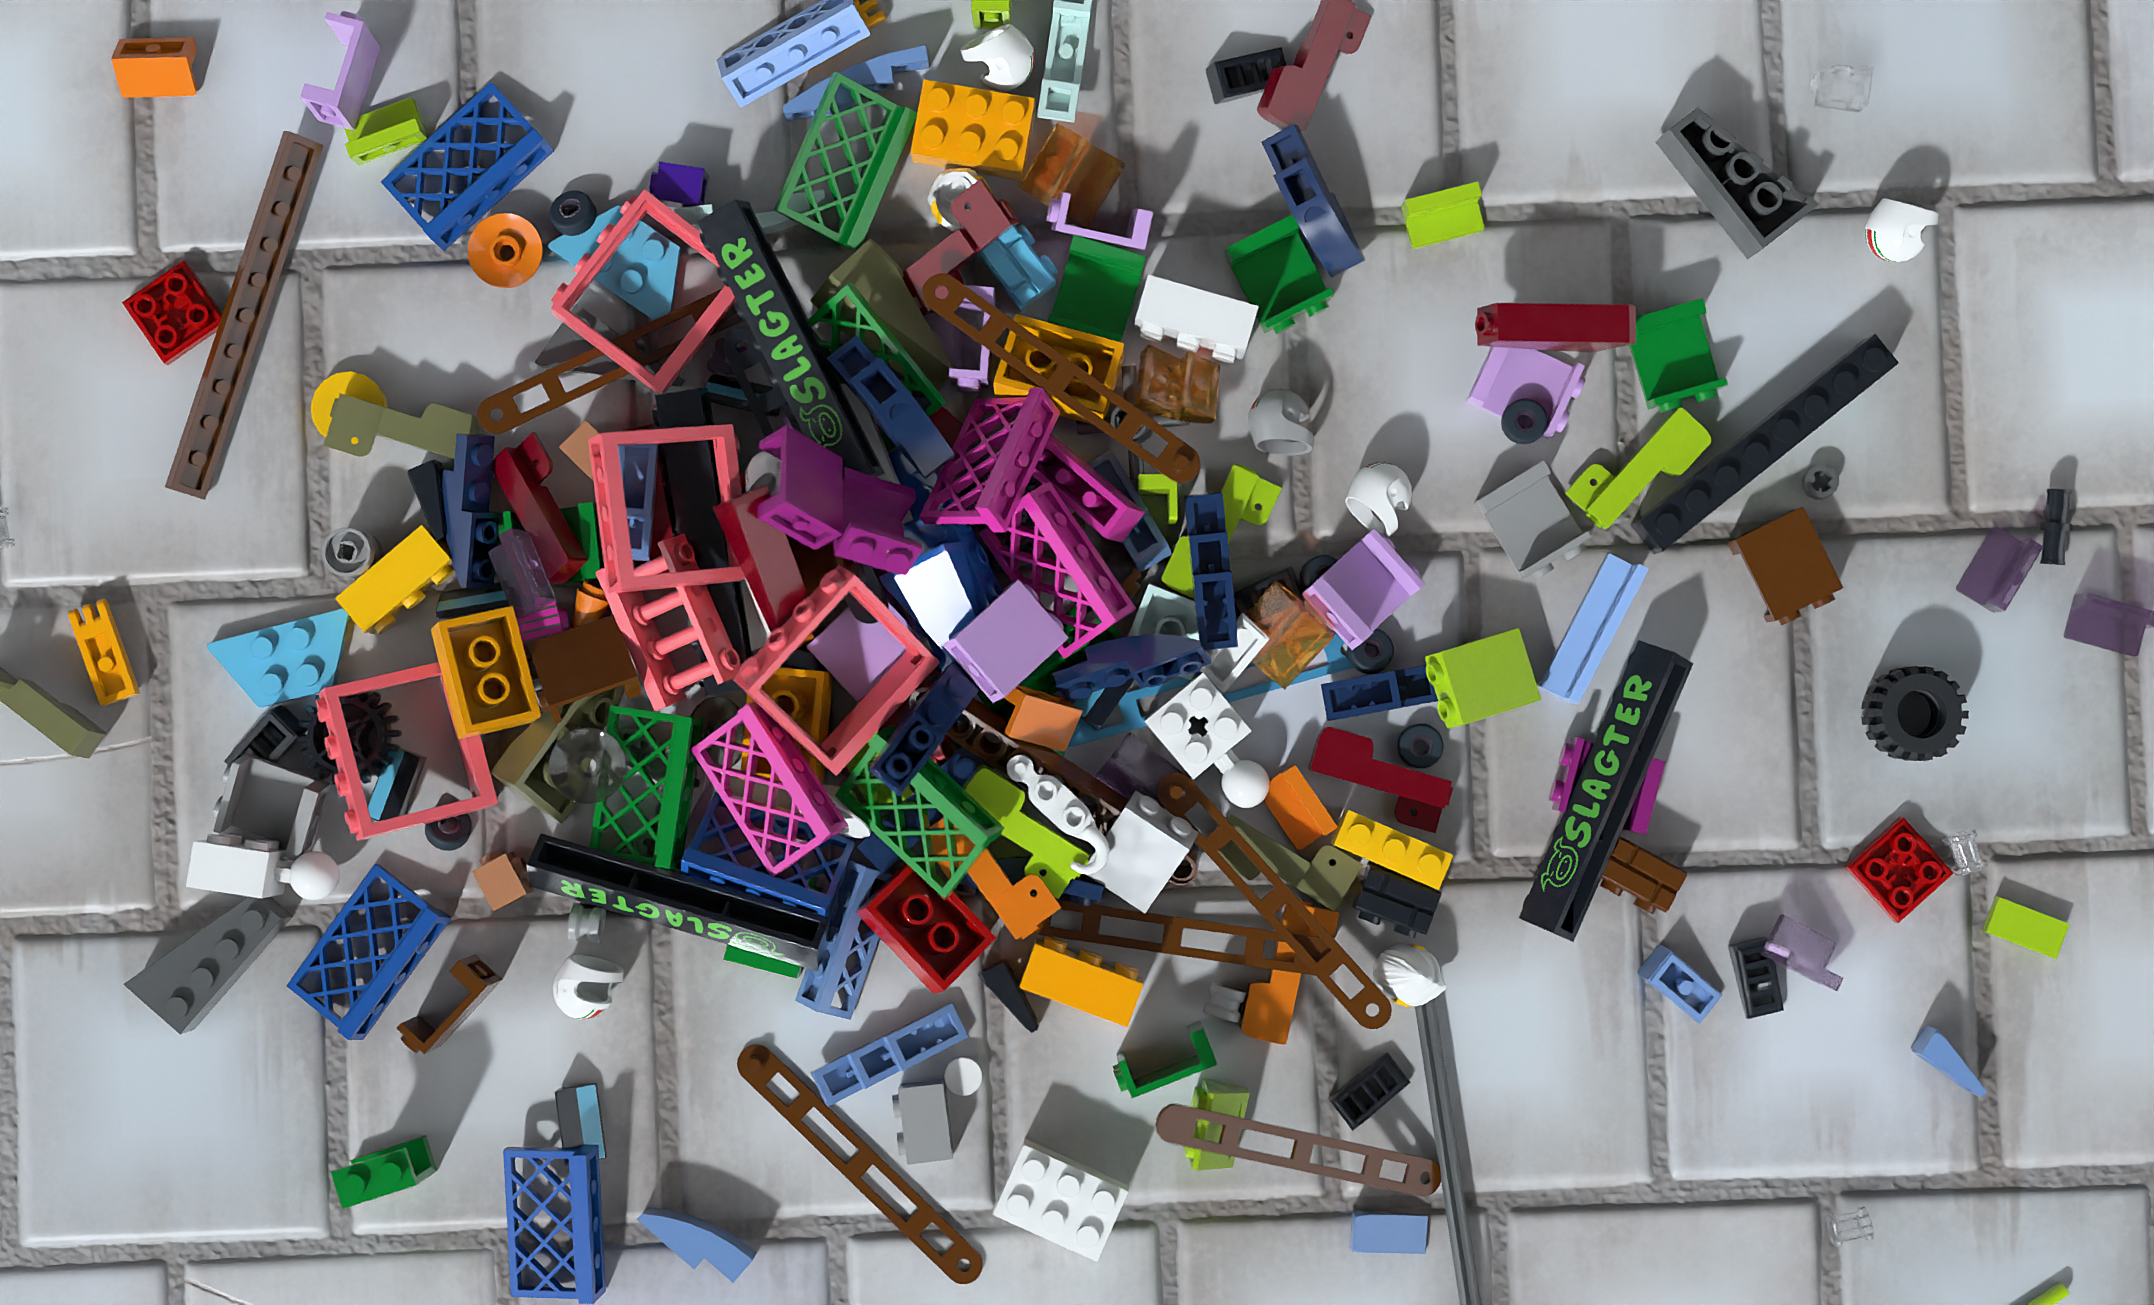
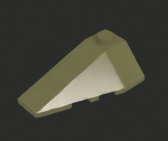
(883, 288)
(526, 760)

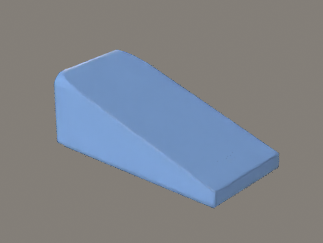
(1679, 983)
(1941, 1055)
(1388, 1232)

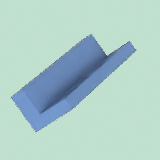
(820, 986)

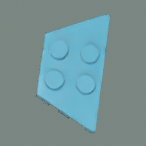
(638, 272)
(286, 658)

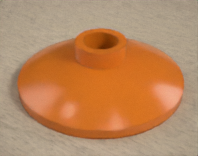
(489, 241)

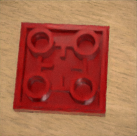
(174, 312)
(1899, 869)

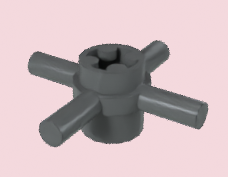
(1129, 381)

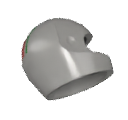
(1278, 417)

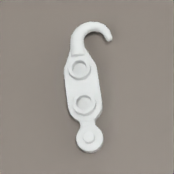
(1062, 809)

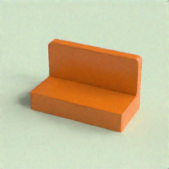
(155, 67)
(1042, 718)
(1297, 808)

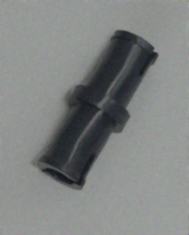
(2055, 526)

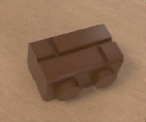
(1642, 876)

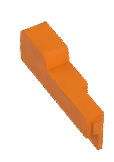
(1011, 902)
(1271, 1003)

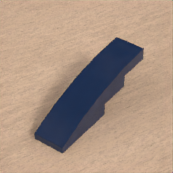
(1211, 570)
(1377, 693)

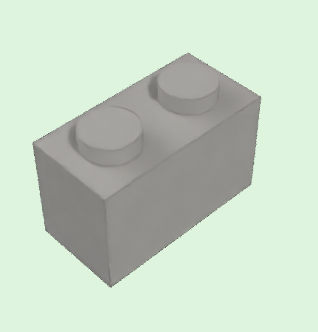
(924, 1122)

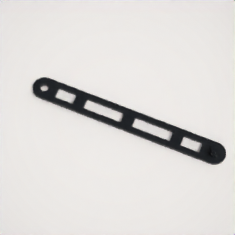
(767, 403)

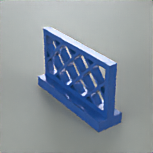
(492, 182)
(751, 879)
(386, 978)
(585, 1227)

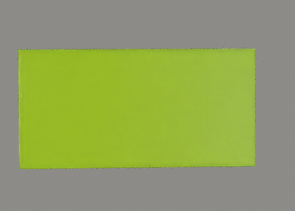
(2025, 927)

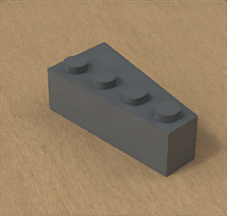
(1732, 183)
(203, 968)

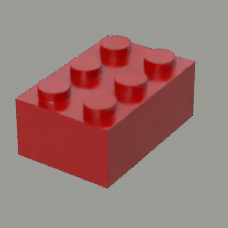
(924, 930)

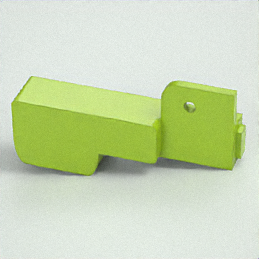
(1667, 451)
(1240, 495)
(1048, 848)

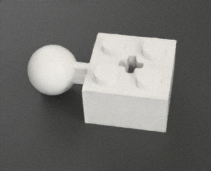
(1243, 781)
(258, 868)

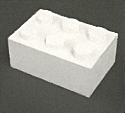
(1195, 319)
(1060, 1199)

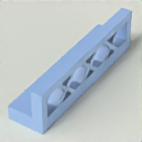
(791, 48)
(1592, 628)

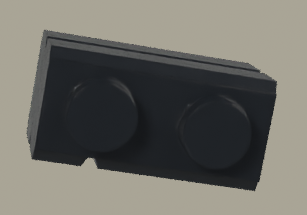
(1395, 900)

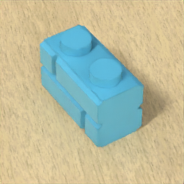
(1019, 267)

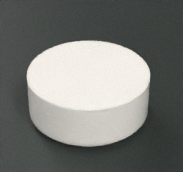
(963, 1076)

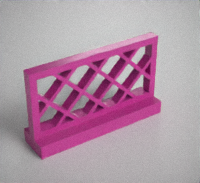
(1009, 466)
(1074, 556)
(795, 776)

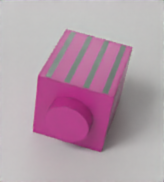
(543, 623)

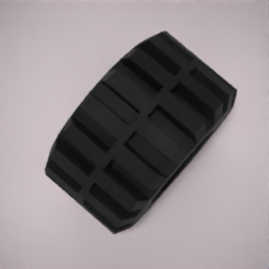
(1944, 707)

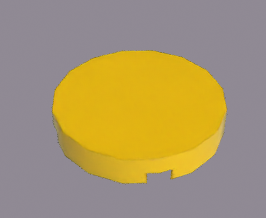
(346, 383)

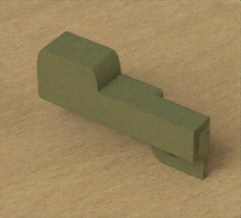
(360, 419)
(52, 718)
(1317, 879)

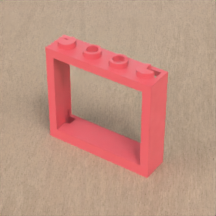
(590, 266)
(613, 513)
(875, 706)
(348, 778)

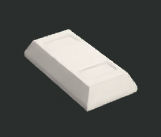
(1230, 662)

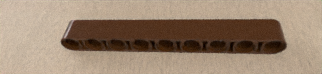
(1045, 761)

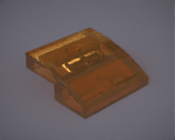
(1074, 167)
(1177, 387)
(1293, 634)

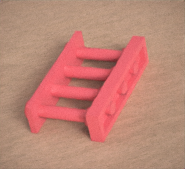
(644, 641)

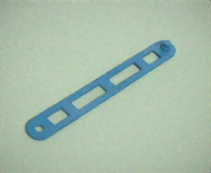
(1131, 716)

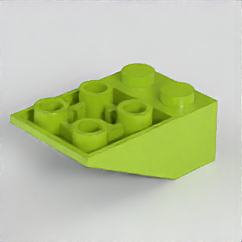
(1217, 1098)

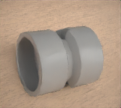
(351, 552)

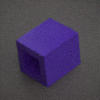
(679, 185)

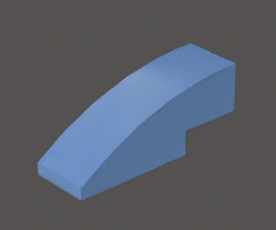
(639, 485)
(1145, 541)
(697, 1239)

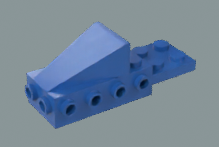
(951, 574)

